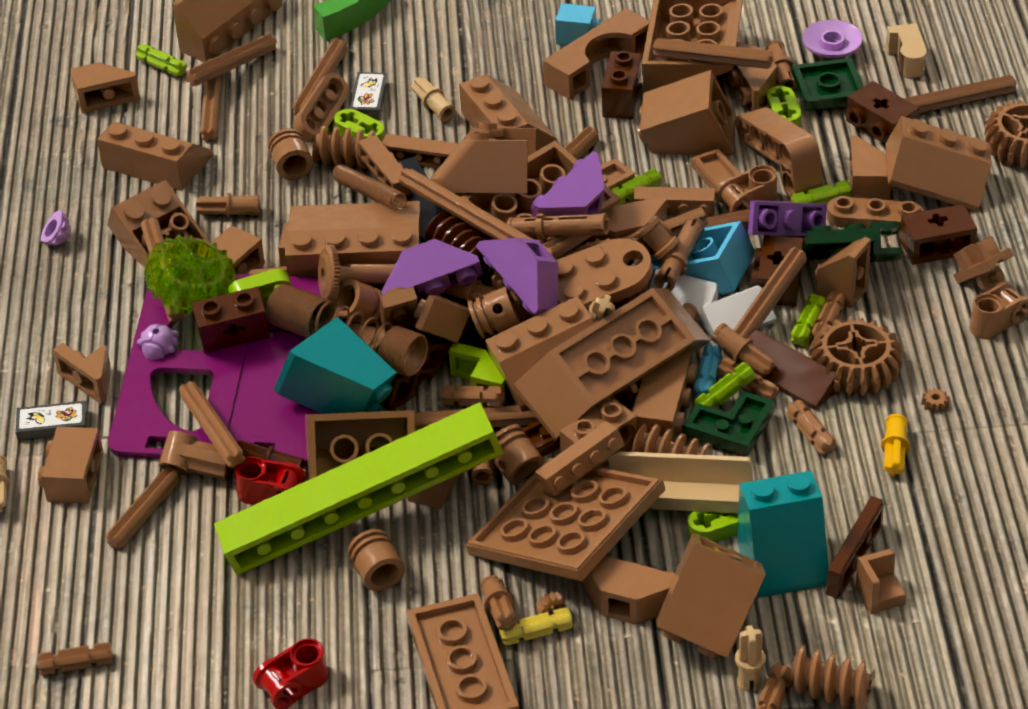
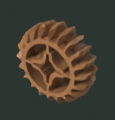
(1008, 133)
(860, 355)

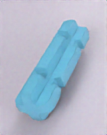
(707, 369)

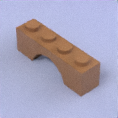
(569, 68)

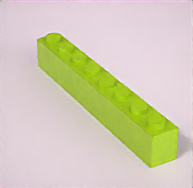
(357, 488)

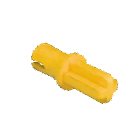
(895, 444)

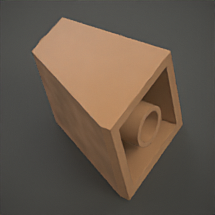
(688, 117)
(710, 596)

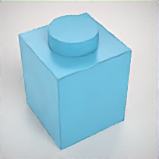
(574, 21)

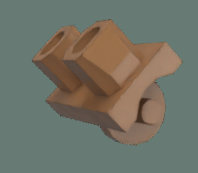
(981, 261)

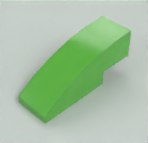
(341, 16)

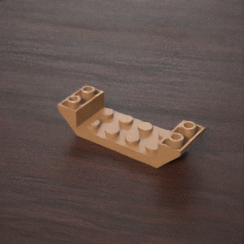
(608, 358)

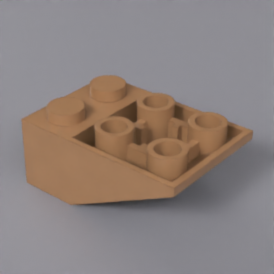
(154, 202)

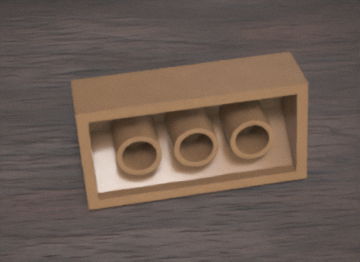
(212, 25)

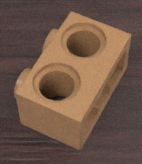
(610, 411)

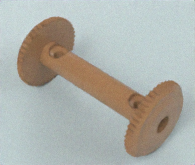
(332, 274)

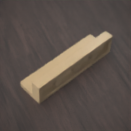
(690, 480)

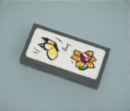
(369, 93)
(43, 420)

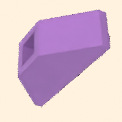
(575, 193)
(785, 217)
(433, 268)
(525, 270)

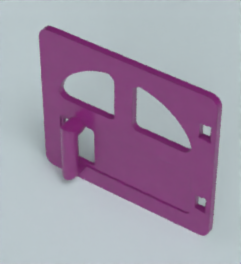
(238, 393)

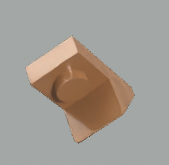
(87, 373)

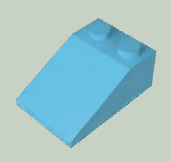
(719, 256)

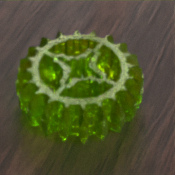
(187, 272)

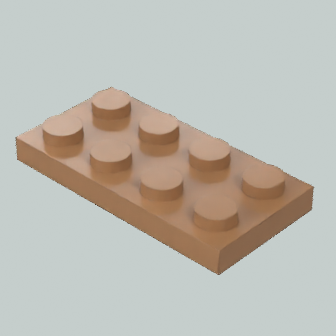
(461, 655)

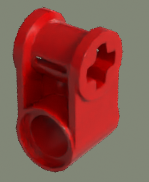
(262, 478)
(294, 673)

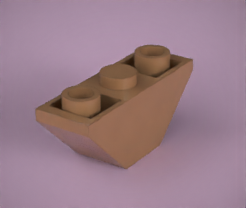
(752, 82)
(632, 216)
(443, 317)
(627, 589)

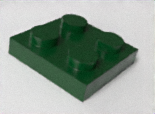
(826, 83)

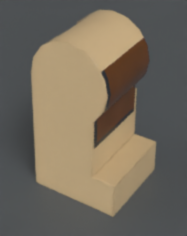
(910, 48)

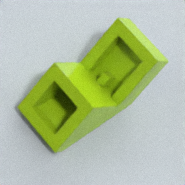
(474, 365)

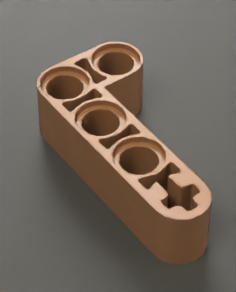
(784, 144)

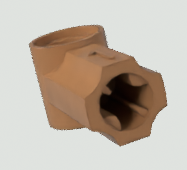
(188, 454)

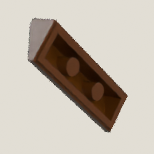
(795, 372)

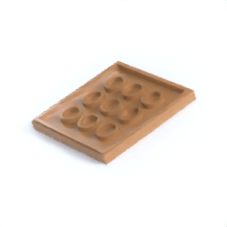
(566, 531)

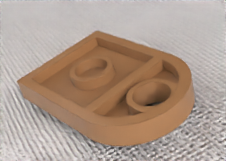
(604, 271)

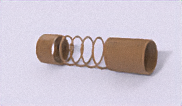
(307, 313)

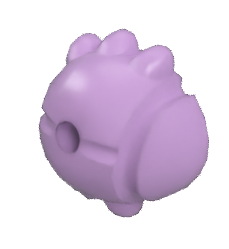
(56, 229)
(158, 341)

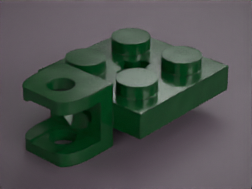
(823, 240)

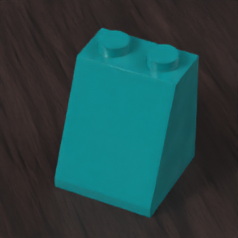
(335, 373)
(785, 531)

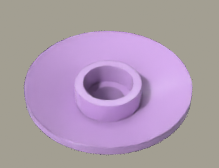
(832, 38)

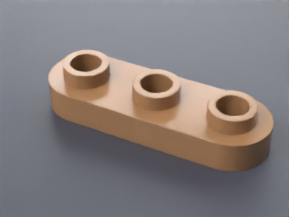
(321, 105)
(850, 210)

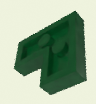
(732, 430)

